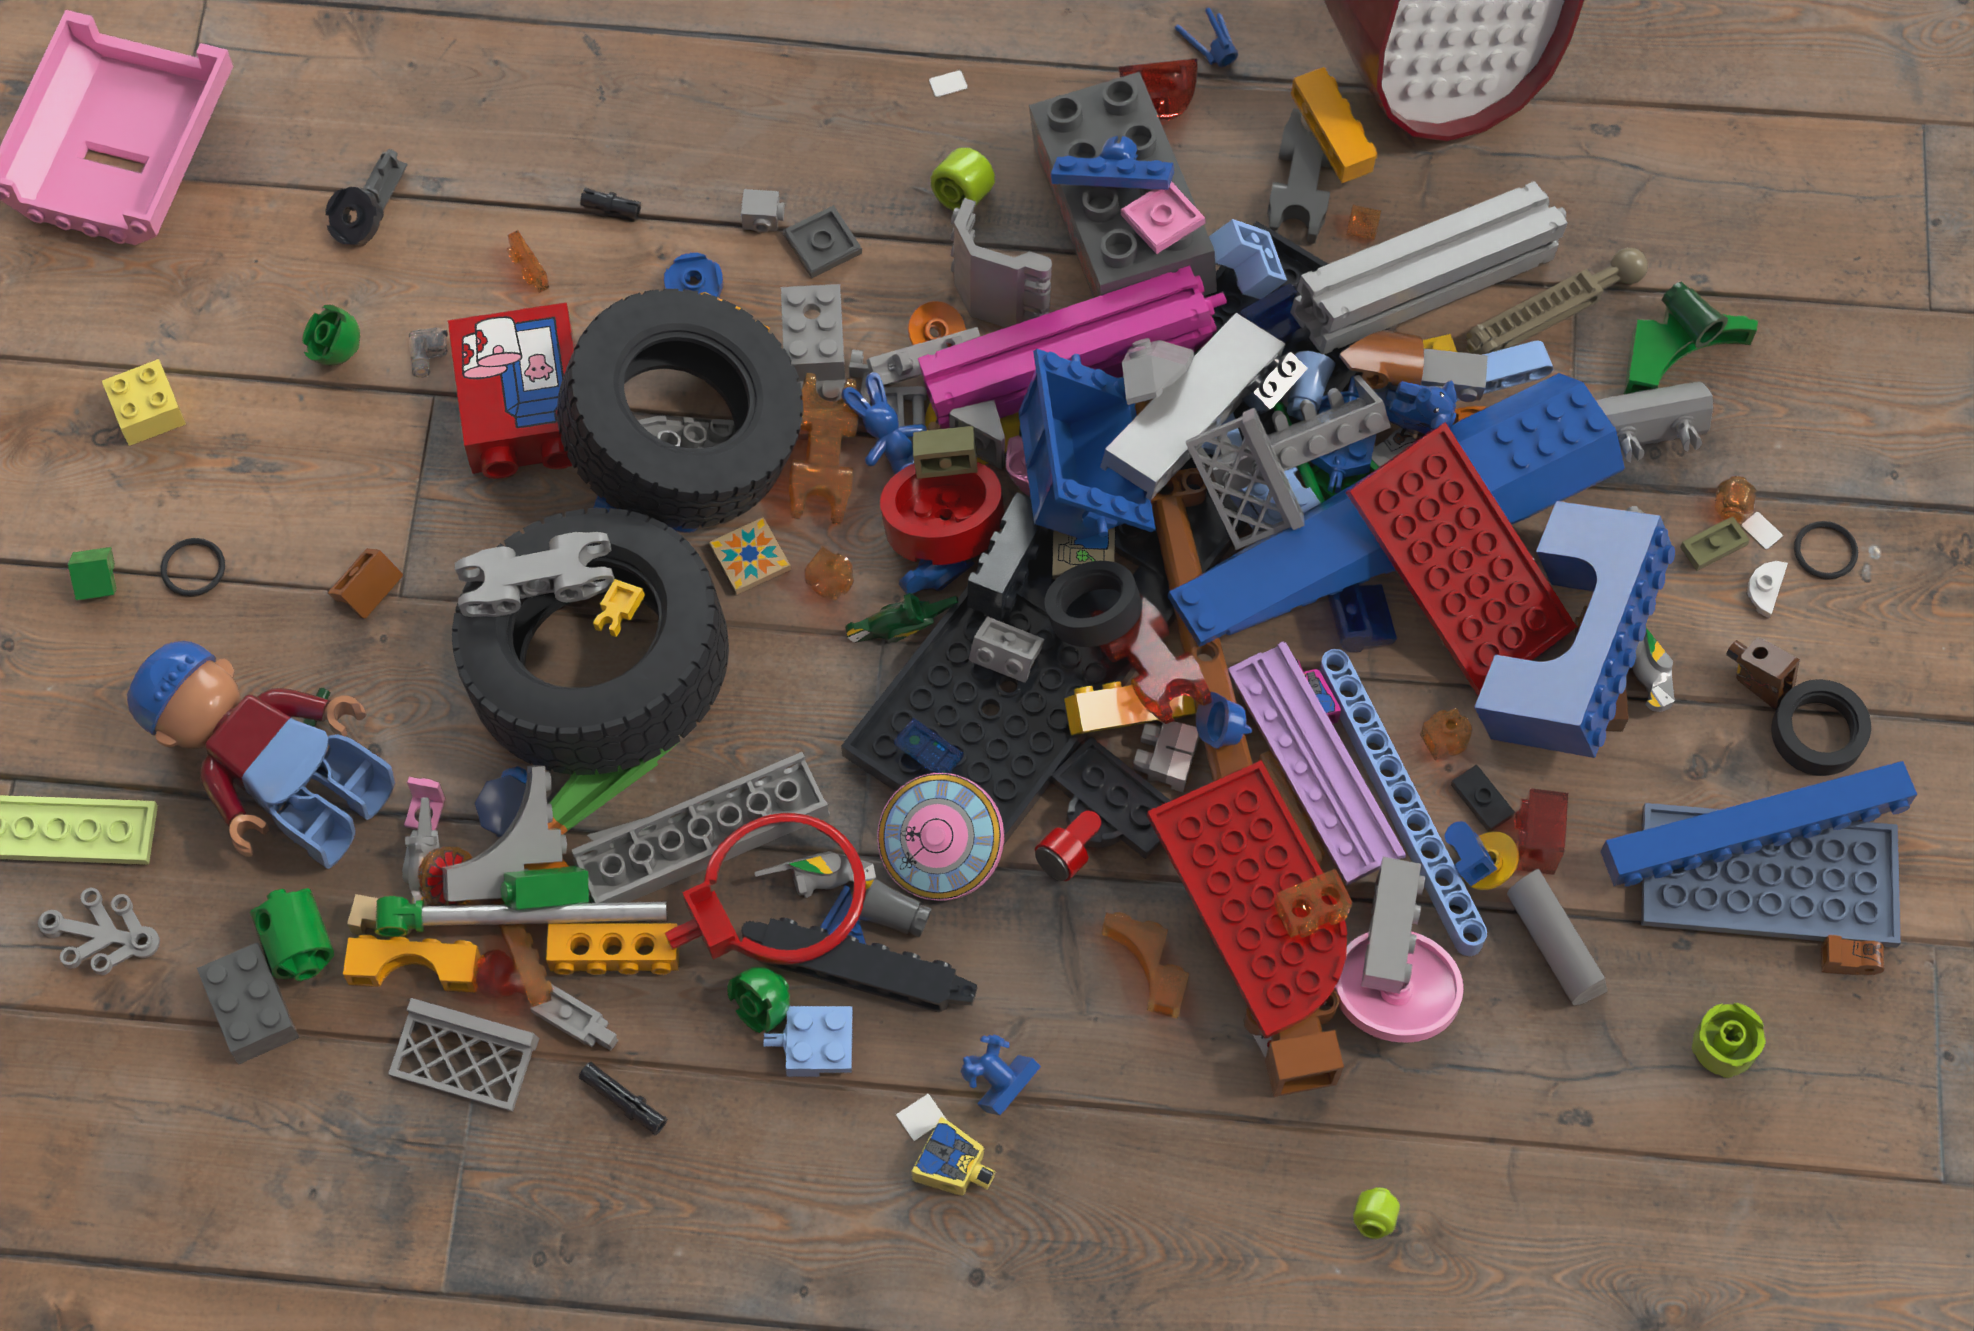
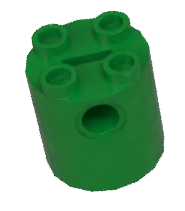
(292, 934)

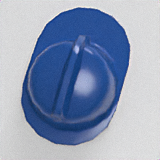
(1221, 722)

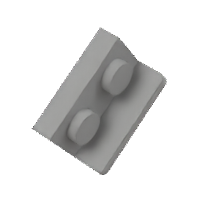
(1005, 649)

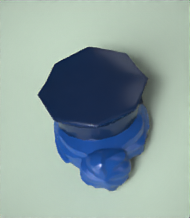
(501, 800)

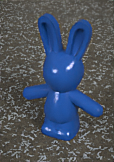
(883, 423)

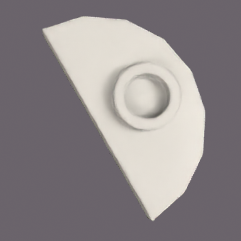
(1765, 585)

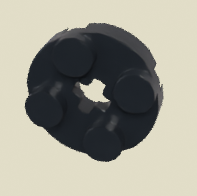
(368, 216)

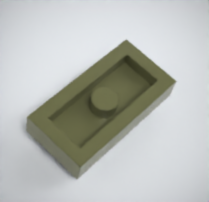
(1714, 543)

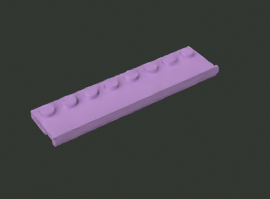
(1315, 762)

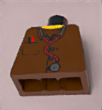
(1765, 669)

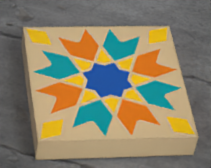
(749, 556)

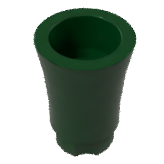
(1694, 314)

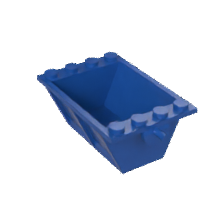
(1065, 428)

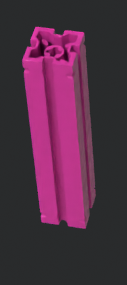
(1097, 329)

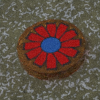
(431, 874)

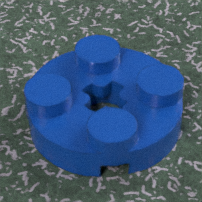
(698, 266)

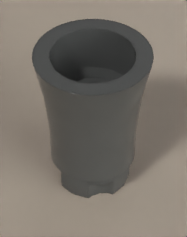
(894, 910)

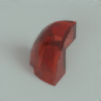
(1168, 84)

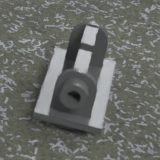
(385, 177)

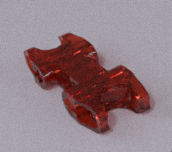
(1159, 672)

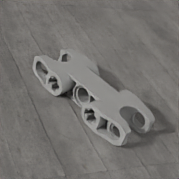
(534, 574)

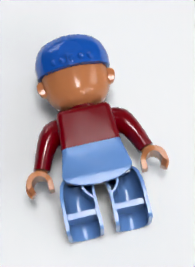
(257, 745)

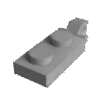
(576, 1019)

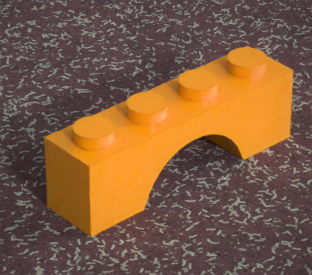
(372, 960)

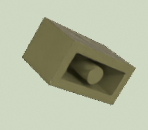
(945, 452)

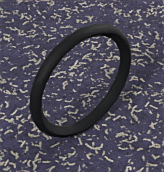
(1797, 545)
(207, 588)

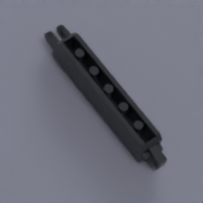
(867, 967)

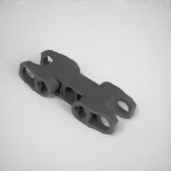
(1300, 196)

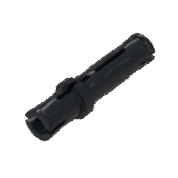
(633, 1106)

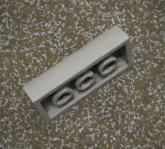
(1557, 938)

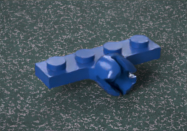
(1113, 168)

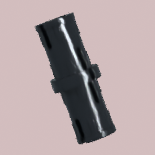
(610, 203)

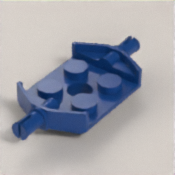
(1348, 460)

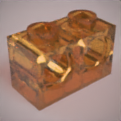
(1308, 896)

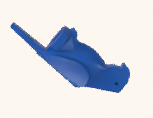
(932, 576)

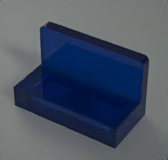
(1274, 312)

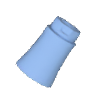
(1311, 383)

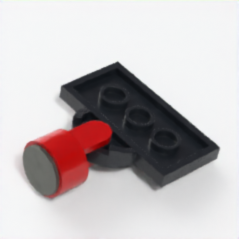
(1105, 807)

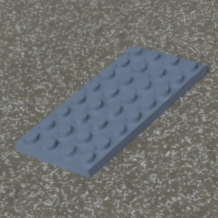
(1799, 890)

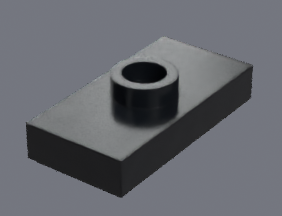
(1482, 798)

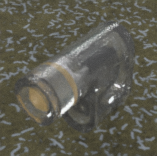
(426, 345)

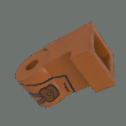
(1851, 956)

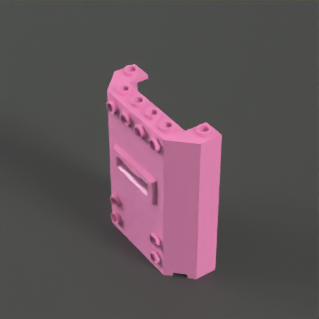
(111, 101)

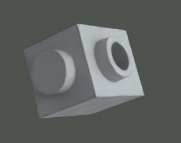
(761, 210)

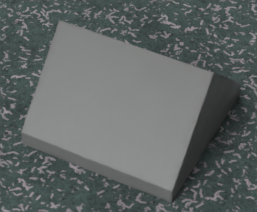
(987, 430)

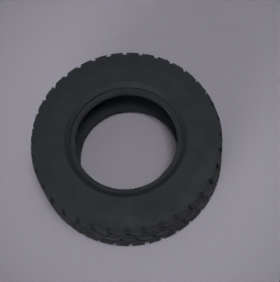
(694, 337)

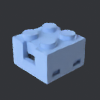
(1305, 498)

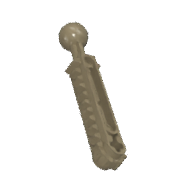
(1555, 304)

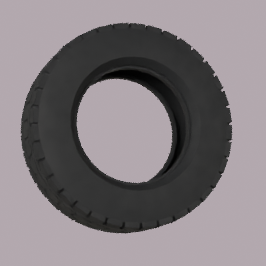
(630, 713)

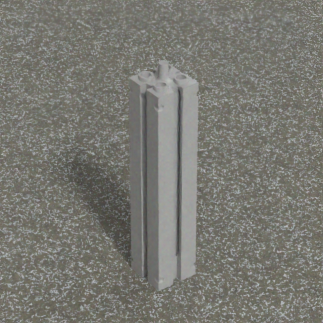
(1428, 267)

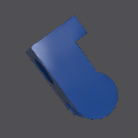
(1475, 859)

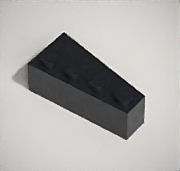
(1005, 567)

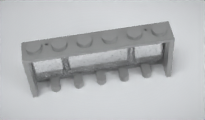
(1314, 435)

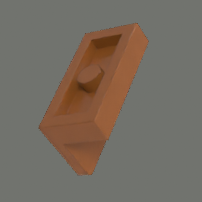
(366, 582)

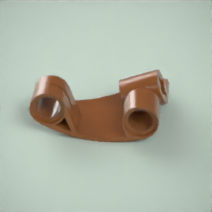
(1387, 358)

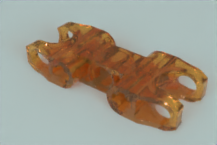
(821, 470)

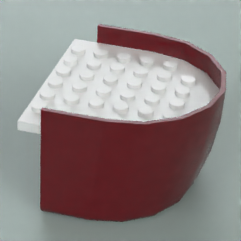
(1454, 63)

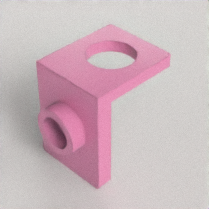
(427, 789)

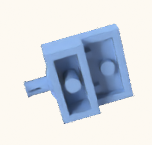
(816, 1040)

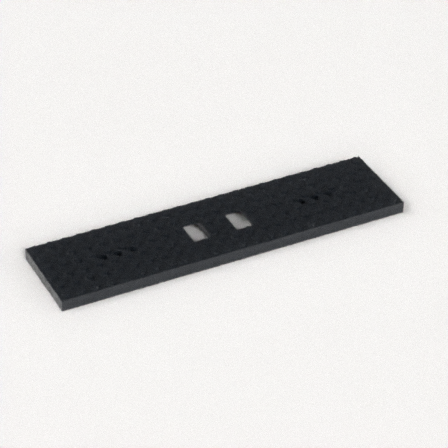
(1031, 734)

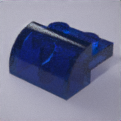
(1362, 617)

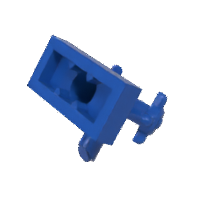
(1005, 1079)

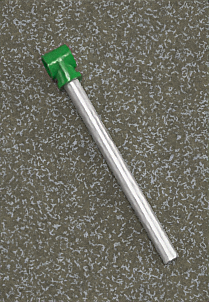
(397, 915)

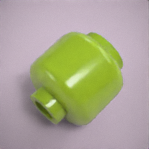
(1376, 1213)

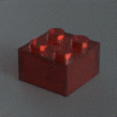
(1541, 830)

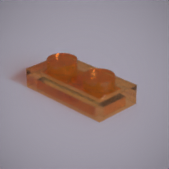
(532, 269)

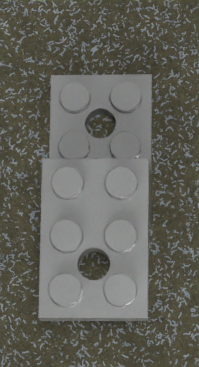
(818, 342)

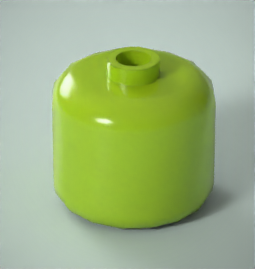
(961, 176)

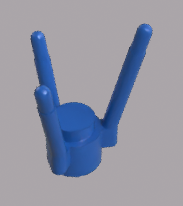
(1222, 48)

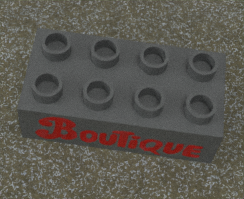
(1103, 240)

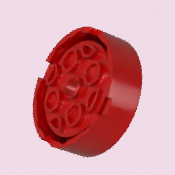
(914, 508)

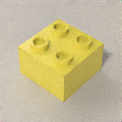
(143, 402)

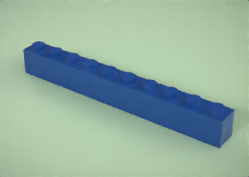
(1758, 823)

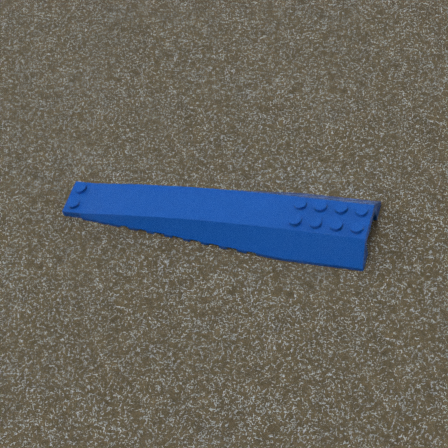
(1525, 449)

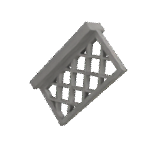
(1272, 474)
(472, 1027)

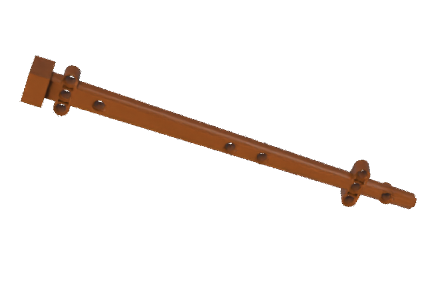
(1303, 1054)

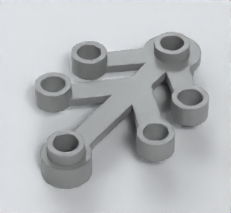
(102, 935)

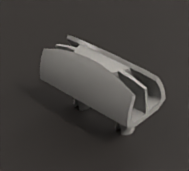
(1659, 416)

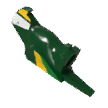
(898, 619)

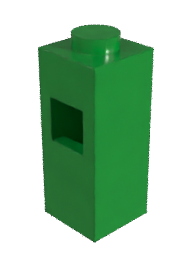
(545, 887)

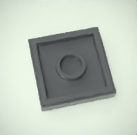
(822, 241)

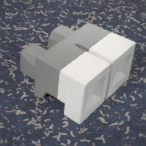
(1172, 754)

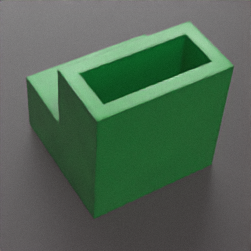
(92, 573)

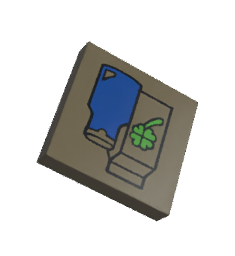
(1072, 551)

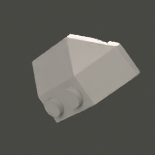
(1152, 367)

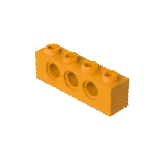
(599, 937)

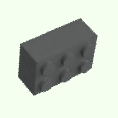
(247, 1003)

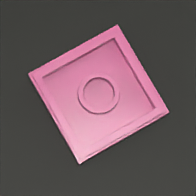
(1162, 217)

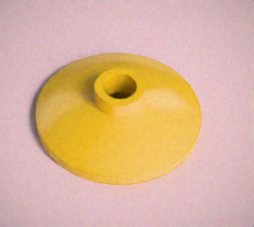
(1505, 857)

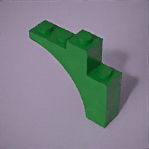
(1661, 345)

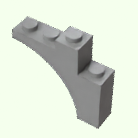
(523, 843)

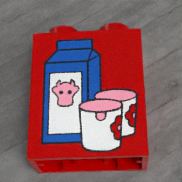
(510, 386)

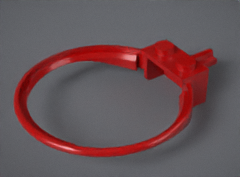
(714, 926)

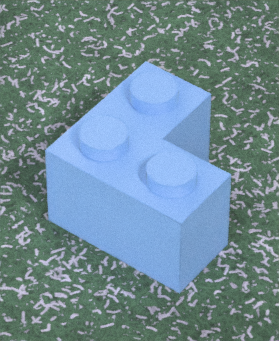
(1250, 255)

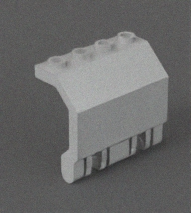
(994, 284)

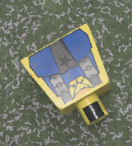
(951, 1161)

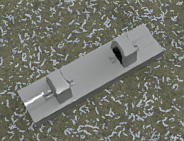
(904, 363)

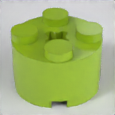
(1716, 1051)

